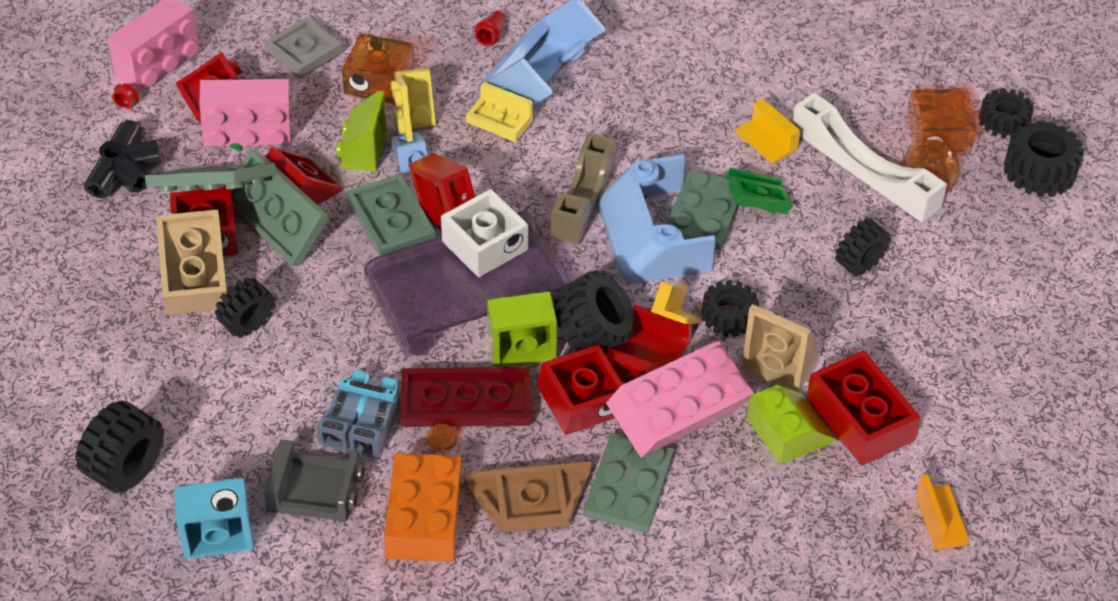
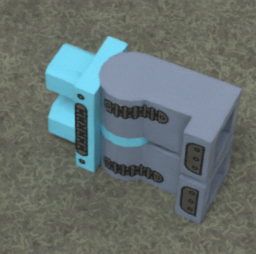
(360, 414)

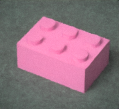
(154, 43)
(245, 112)

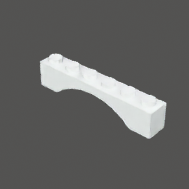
(909, 188)

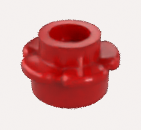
(125, 93)

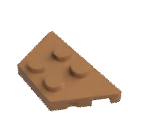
(529, 495)

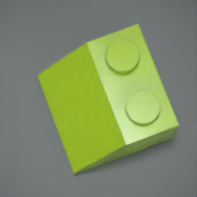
(364, 134)
(787, 423)

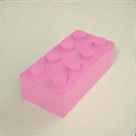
(679, 398)

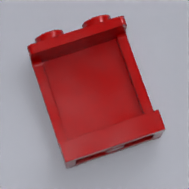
(653, 345)

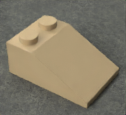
(191, 261)
(778, 349)

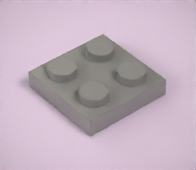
(303, 46)

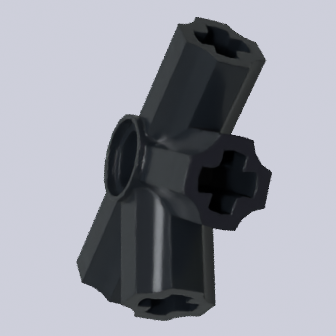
(123, 161)

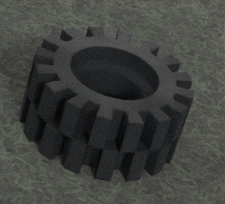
(1008, 102)
(862, 247)
(732, 295)
(245, 307)

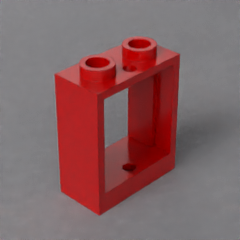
(452, 183)

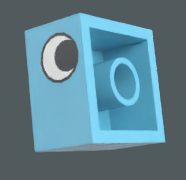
(213, 518)

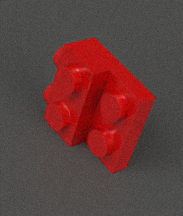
(215, 69)

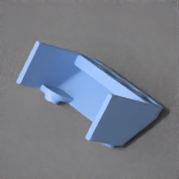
(543, 51)
(639, 247)

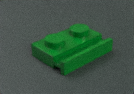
(758, 191)

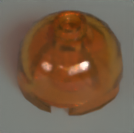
(936, 158)

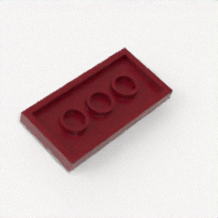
(465, 396)

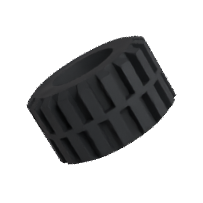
(1043, 158)
(594, 312)
(119, 446)

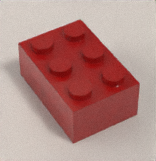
(863, 407)

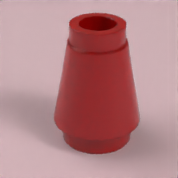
(490, 28)

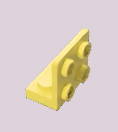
(414, 99)

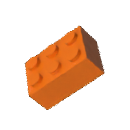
(423, 507)

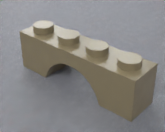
(576, 206)

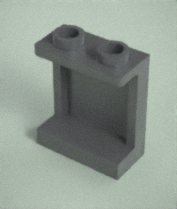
(313, 484)

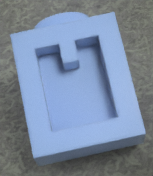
(408, 151)

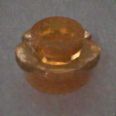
(445, 443)

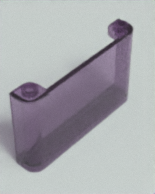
(433, 290)

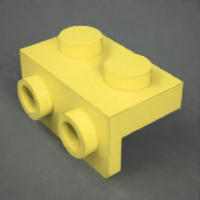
(501, 112)

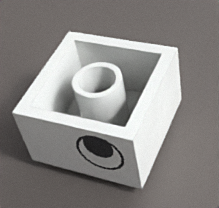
(484, 233)

